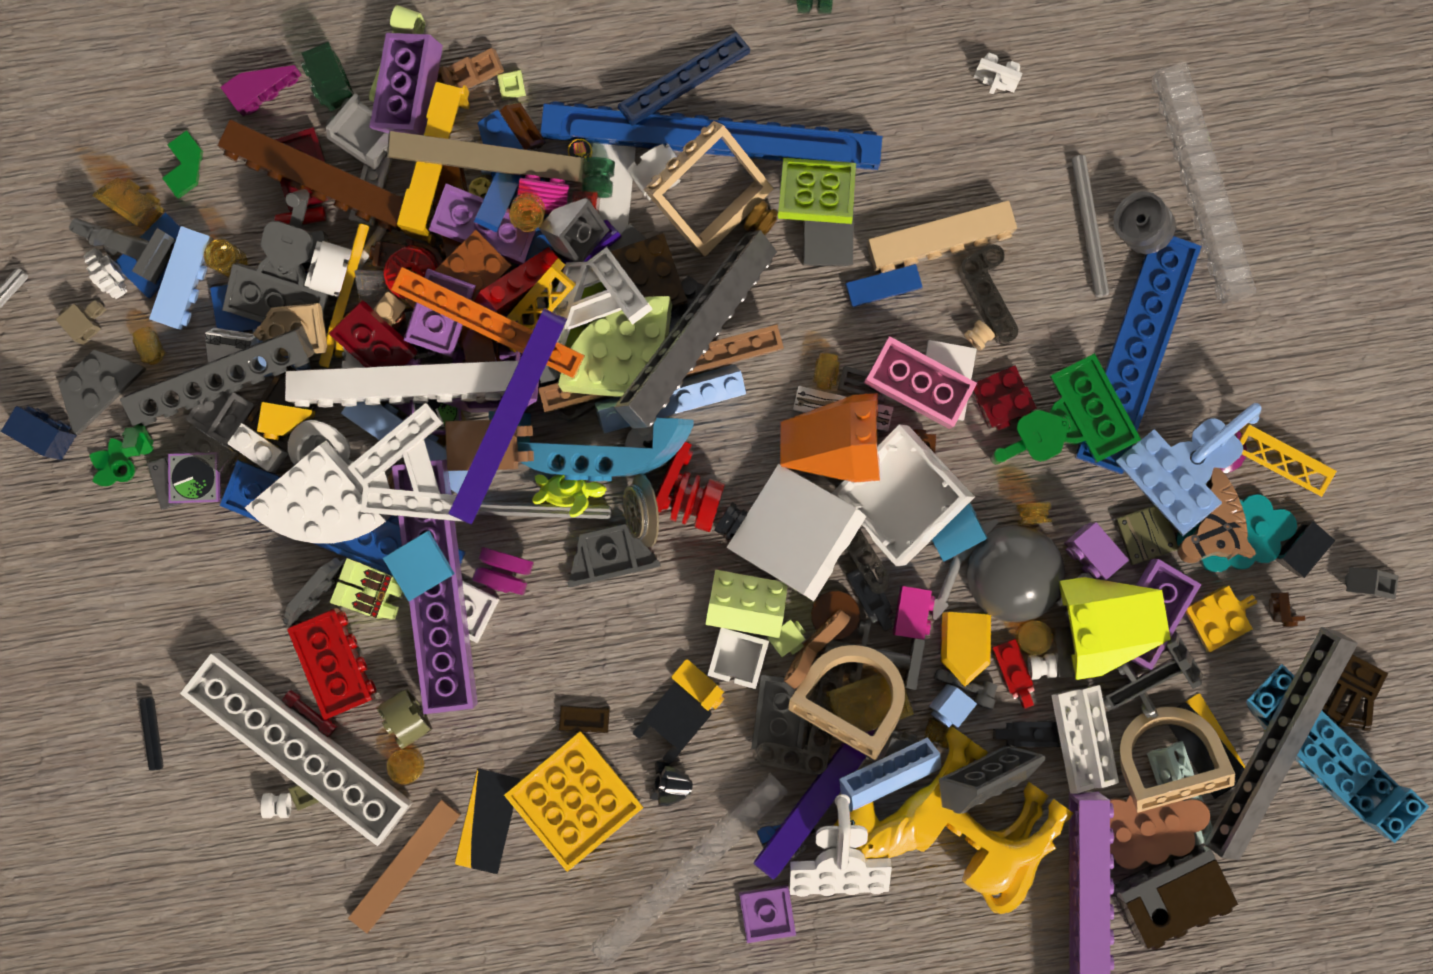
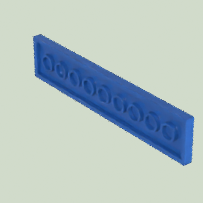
(1146, 333)
(369, 549)

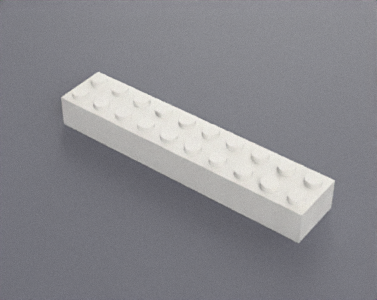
(296, 748)

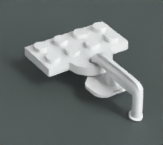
(841, 865)

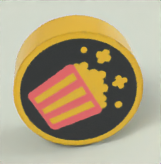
(580, 148)

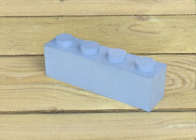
(181, 279)

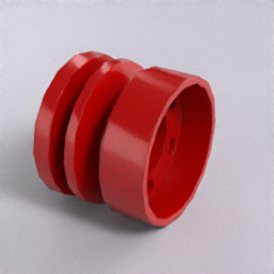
(409, 256)
(697, 501)

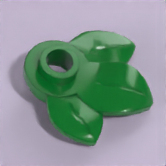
(109, 465)

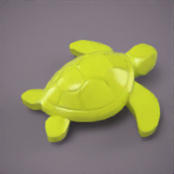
(567, 492)

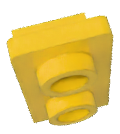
(698, 685)

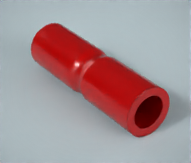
(311, 216)

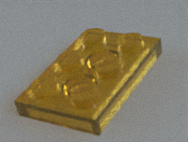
(865, 702)

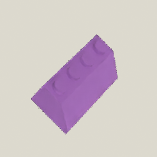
(405, 83)

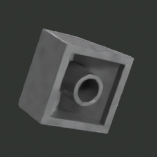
(574, 230)

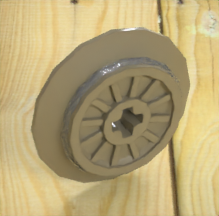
(641, 510)

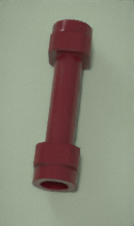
(292, 700)

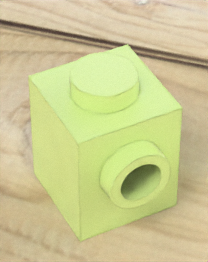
(789, 639)

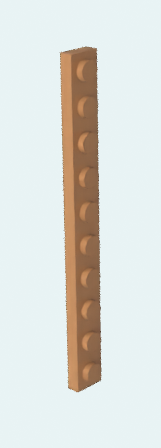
(719, 353)

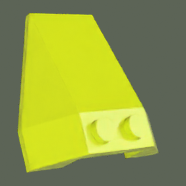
(1112, 623)

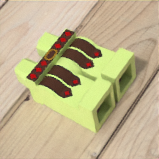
(376, 592)

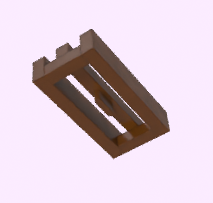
(522, 126)

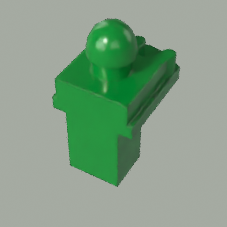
(136, 441)

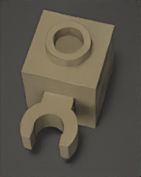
(80, 322)

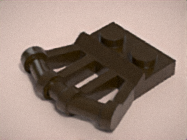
(1364, 681)

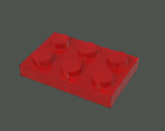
(672, 476)

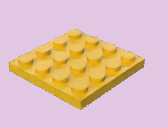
(574, 801)

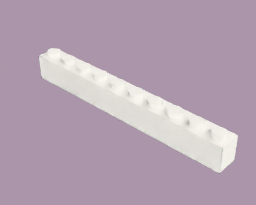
(399, 384)

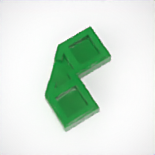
(186, 175)

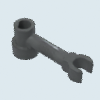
(984, 692)

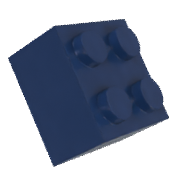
(39, 432)

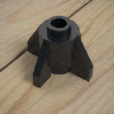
(670, 785)

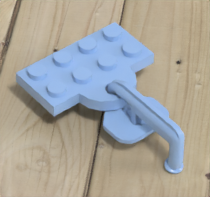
(1174, 480)

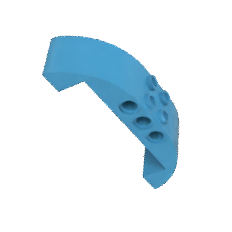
(604, 462)

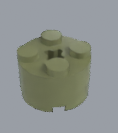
(404, 718)

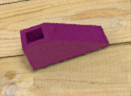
(255, 87)

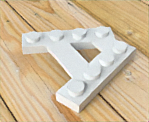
(620, 293)
(405, 442)

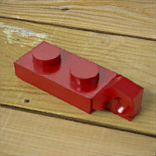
(1014, 671)

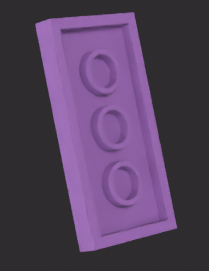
(456, 218)

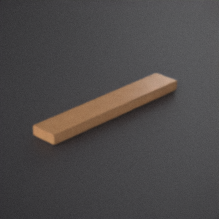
(404, 866)

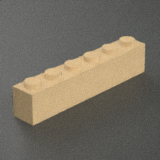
(942, 236)

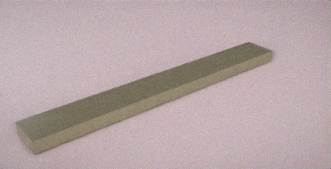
(484, 157)

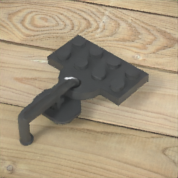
(255, 291)

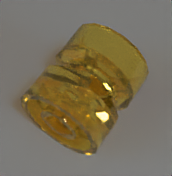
(222, 254)

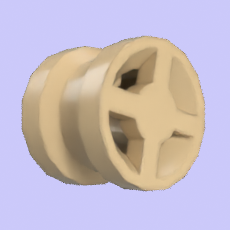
(979, 335)

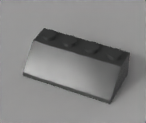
(987, 777)

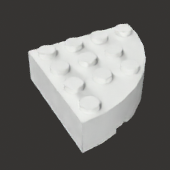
(316, 501)

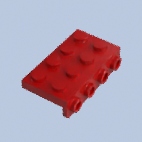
(332, 663)

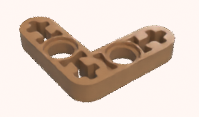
(805, 656)

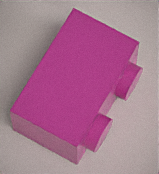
(913, 612)

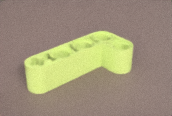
(405, 22)

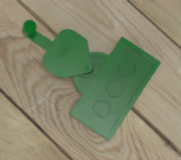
(1085, 413)

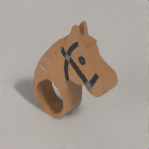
(1223, 530)

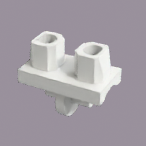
(997, 75)

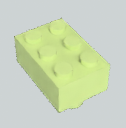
(747, 603)

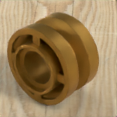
(761, 218)

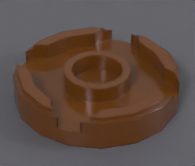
(829, 604)

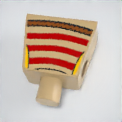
(393, 310)

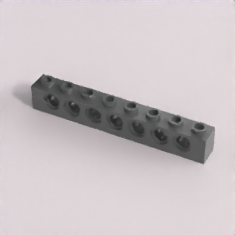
(138, 403)

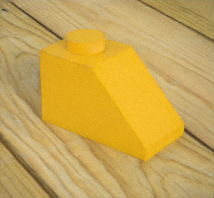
(281, 420)

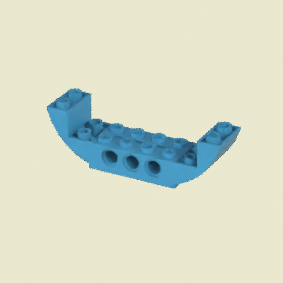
(1343, 766)

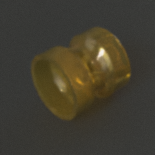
(937, 733)

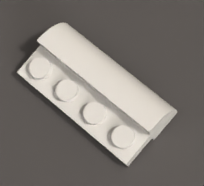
(1085, 739)

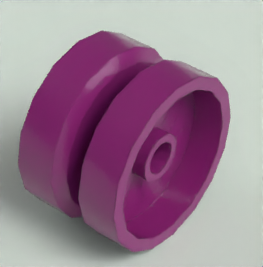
(502, 573)

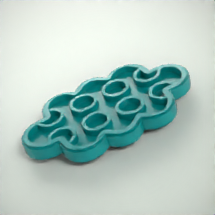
(1264, 530)

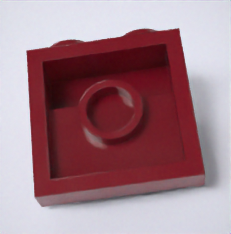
(1003, 398)

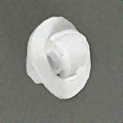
(310, 435)

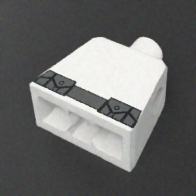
(225, 342)

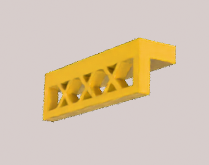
(537, 291)
(1293, 456)

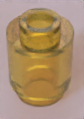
(148, 346)
(826, 371)

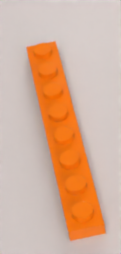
(480, 319)

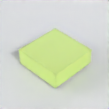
(511, 85)

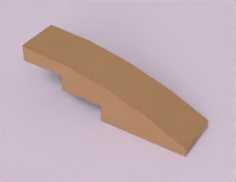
(471, 70)

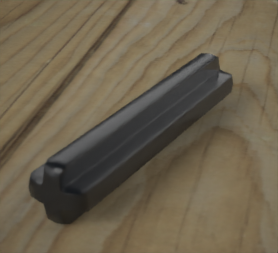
(151, 734)

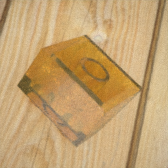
(130, 203)

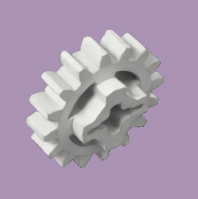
(105, 273)

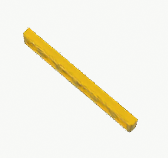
(345, 291)

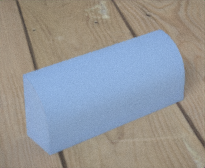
(890, 773)

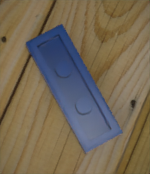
(497, 200)
(884, 285)

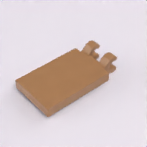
(465, 438)

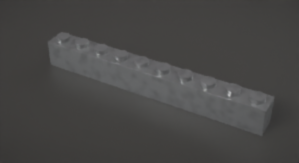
(695, 330)
(1280, 743)

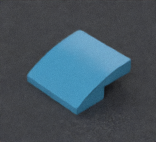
(959, 534)
(418, 566)

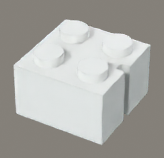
(739, 657)

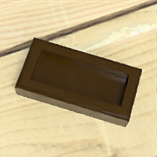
(584, 719)

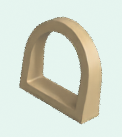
(836, 726)
(1184, 788)

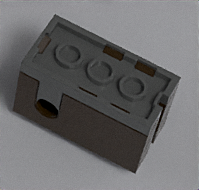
(1182, 889)

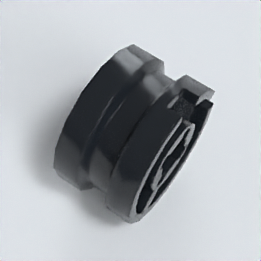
(731, 521)

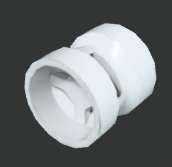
(1042, 666)
(276, 805)

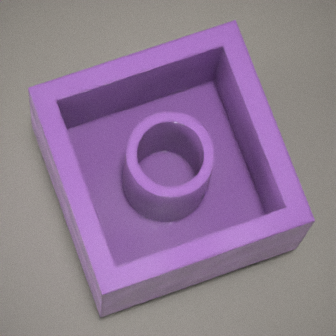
(1095, 551)

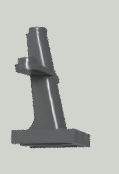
(150, 255)
(910, 662)
(1180, 663)

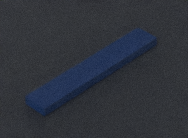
(684, 78)

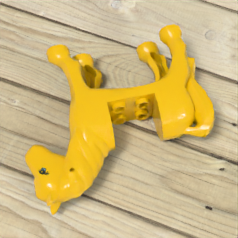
(1003, 858)

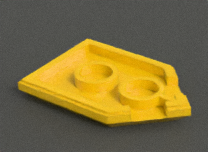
(965, 644)

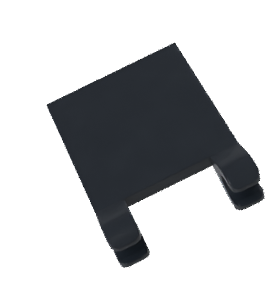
(676, 719)

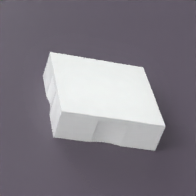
(911, 499)
(796, 531)

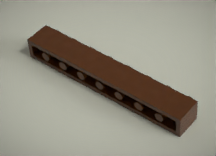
(311, 174)

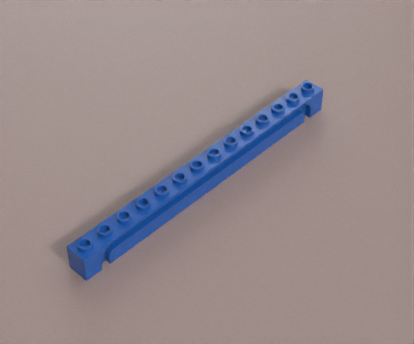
(756, 140)

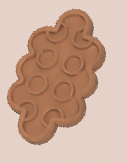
(1155, 832)

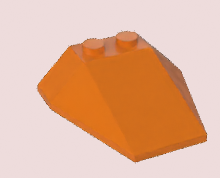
(834, 440)

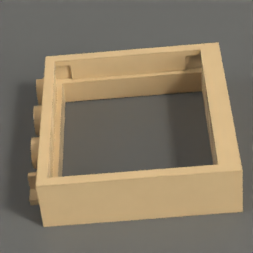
(733, 213)

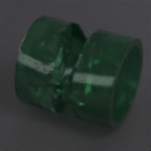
(599, 184)

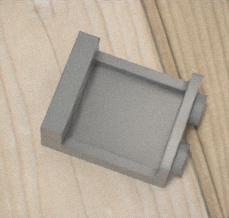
(352, 133)

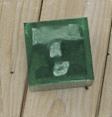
(327, 76)

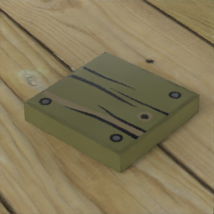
(1146, 534)

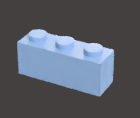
(951, 706)

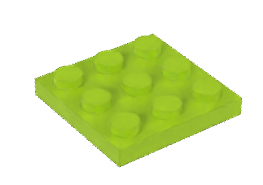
(817, 190)

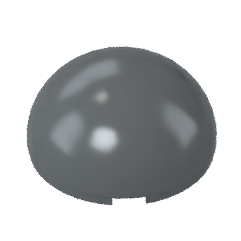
(1016, 573)

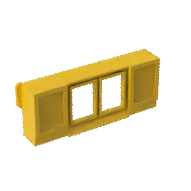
(423, 185)

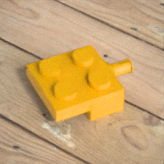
(1220, 617)

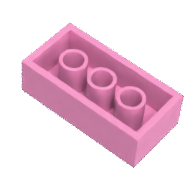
(920, 383)

